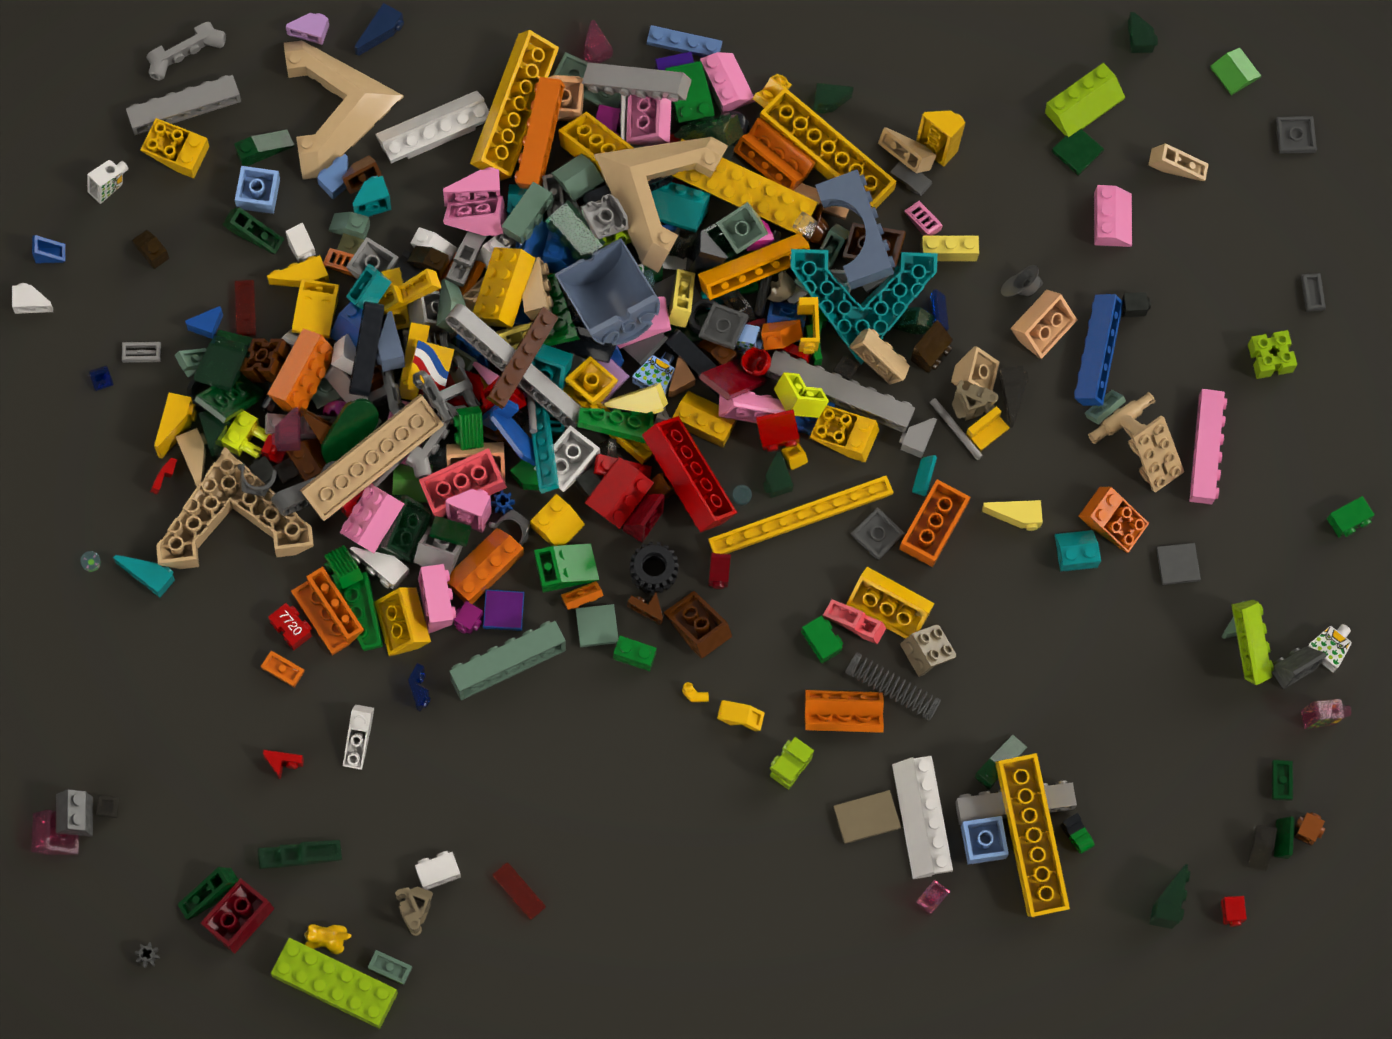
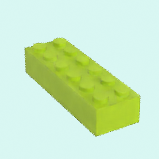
(334, 983)

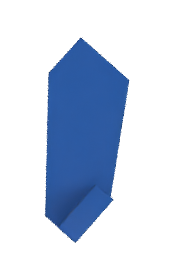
(502, 420)

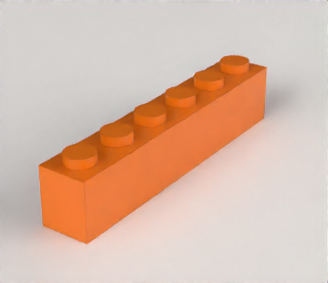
(540, 132)

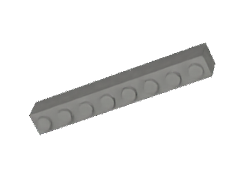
(845, 392)

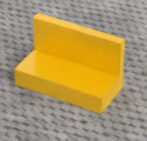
(987, 429)

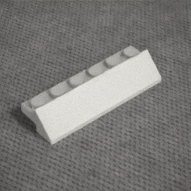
(434, 127)
(922, 817)

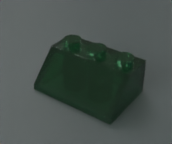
(573, 231)
(406, 530)

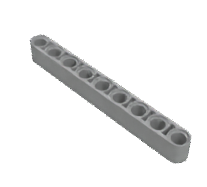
(499, 353)

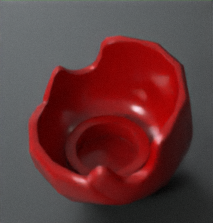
(756, 361)

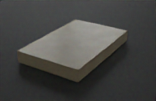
(867, 817)

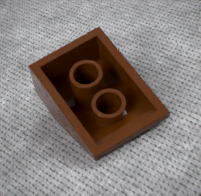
(857, 238)
(698, 624)

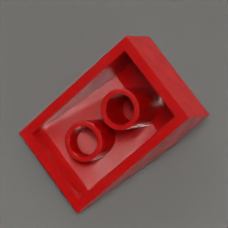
(778, 430)

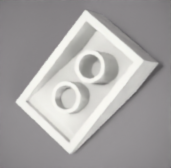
(573, 456)

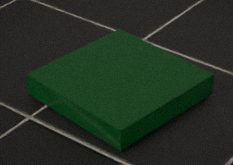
(1077, 151)

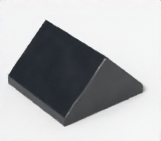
(704, 254)

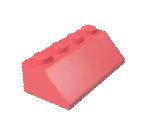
(470, 473)

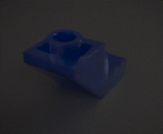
(419, 693)

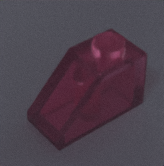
(596, 46)
(288, 432)

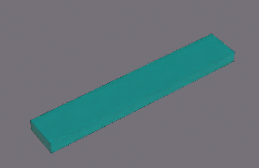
(544, 452)

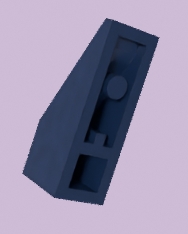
(381, 28)

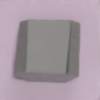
(605, 216)

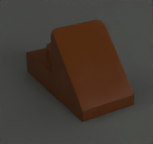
(651, 611)

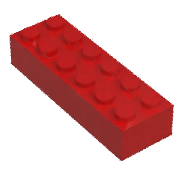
(689, 473)

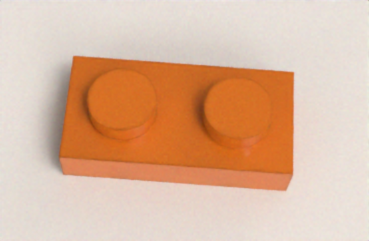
(582, 595)
(282, 669)

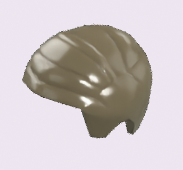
(782, 289)

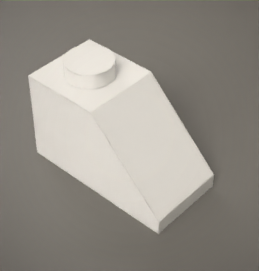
(431, 239)
(300, 242)
(29, 300)

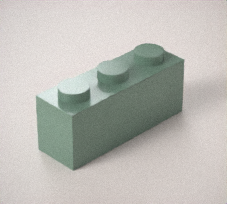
(528, 213)

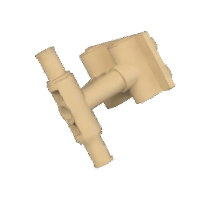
(1149, 442)

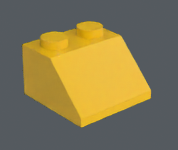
(557, 522)

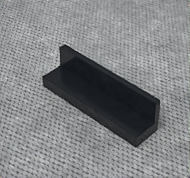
(587, 347)

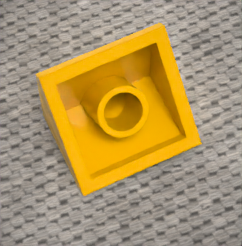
(592, 381)

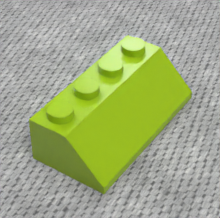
(1085, 100)
(1252, 641)

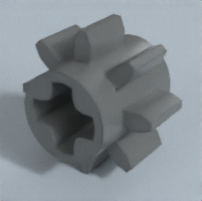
(142, 956)

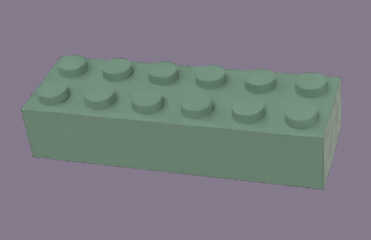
(507, 660)

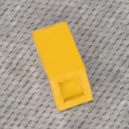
(771, 90)
(740, 714)

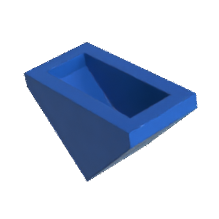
(47, 250)
(206, 323)

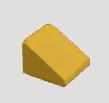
(795, 456)

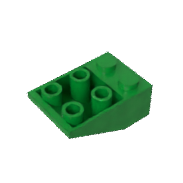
(565, 566)

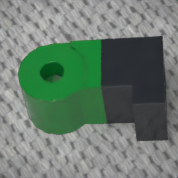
(1077, 833)

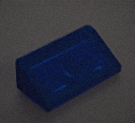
(939, 308)

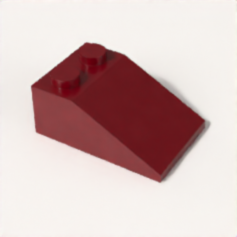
(644, 516)

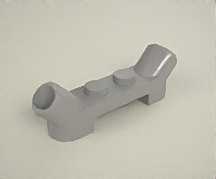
(162, 59)
(419, 457)

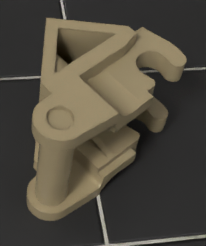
(973, 402)
(415, 907)

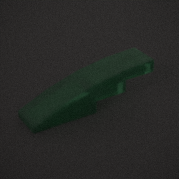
(299, 854)

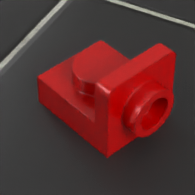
(270, 451)

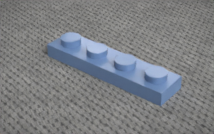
(682, 41)

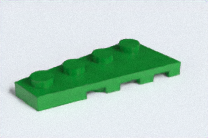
(564, 328)
(616, 423)
(361, 602)

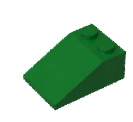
(698, 100)

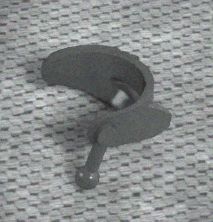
(255, 490)
(515, 516)

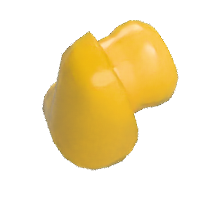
(692, 695)

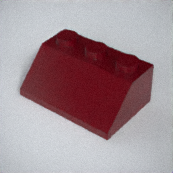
(237, 915)

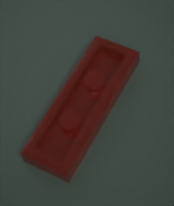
(245, 307)
(519, 891)

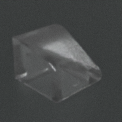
(805, 225)

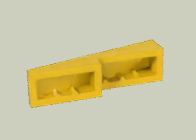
(411, 290)

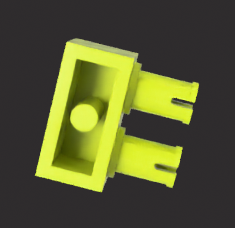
(241, 432)

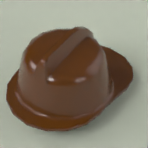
(821, 229)

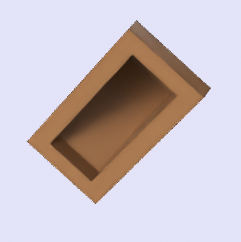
(682, 378)

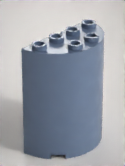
(611, 294)

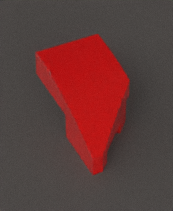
(167, 471)

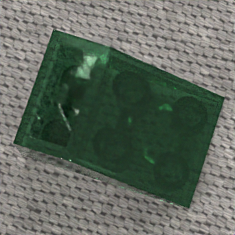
(725, 129)
(1167, 908)

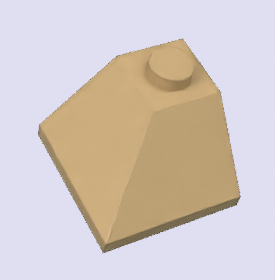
(976, 368)

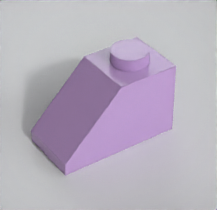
(309, 27)

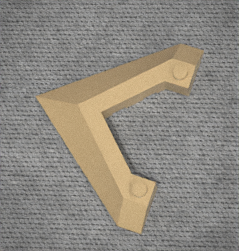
(362, 105)
(628, 177)
(211, 504)

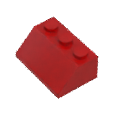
(619, 492)

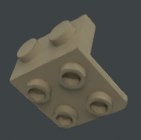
(927, 649)

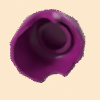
(333, 408)

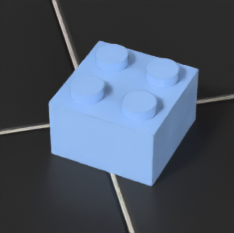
(257, 189)
(984, 840)

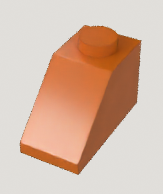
(781, 334)

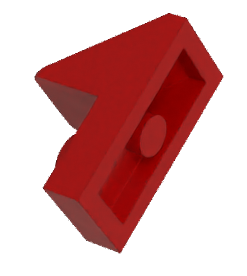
(278, 759)

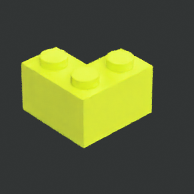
(802, 399)

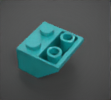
(368, 287)

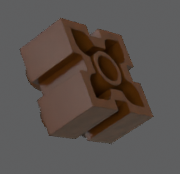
(265, 359)

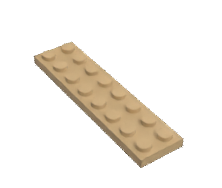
(372, 457)

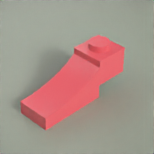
(855, 621)

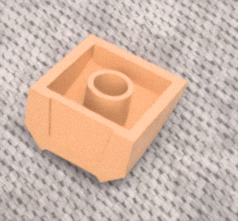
(572, 98)

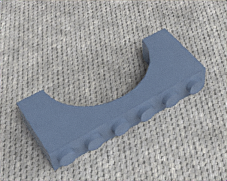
(873, 259)

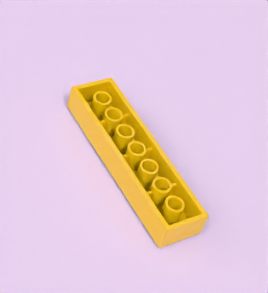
(508, 116)
(825, 145)
(739, 185)
(1032, 835)

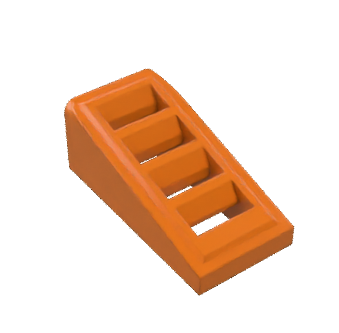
(340, 268)

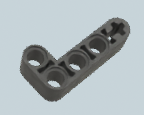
(291, 499)

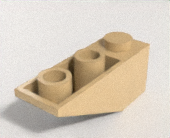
(537, 290)

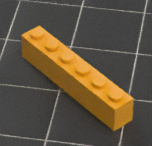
(750, 267)

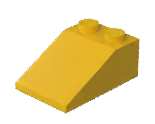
(176, 420)

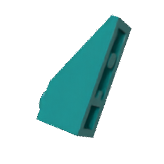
(148, 573)

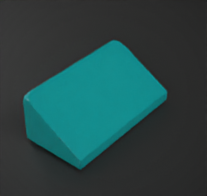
(924, 475)

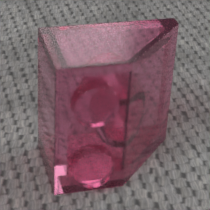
(45, 838)

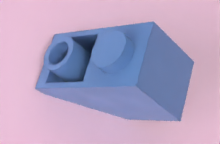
(331, 178)

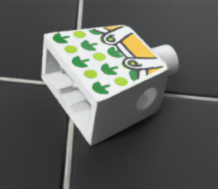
(105, 180)
(1334, 644)

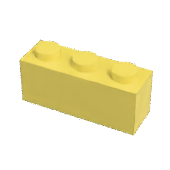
(951, 247)

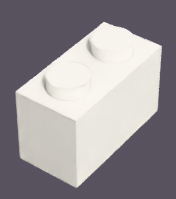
(437, 870)

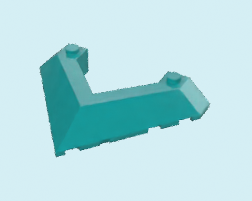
(879, 309)

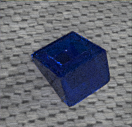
(101, 377)

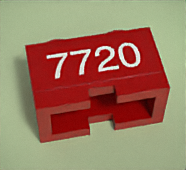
(287, 621)

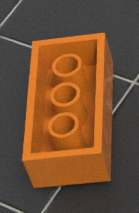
(301, 371)
(934, 523)

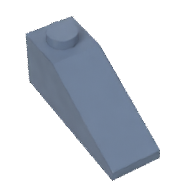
(390, 352)

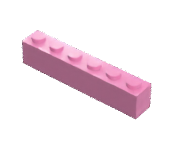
(1207, 446)

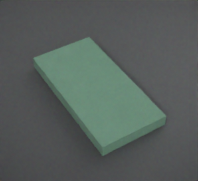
(575, 66)

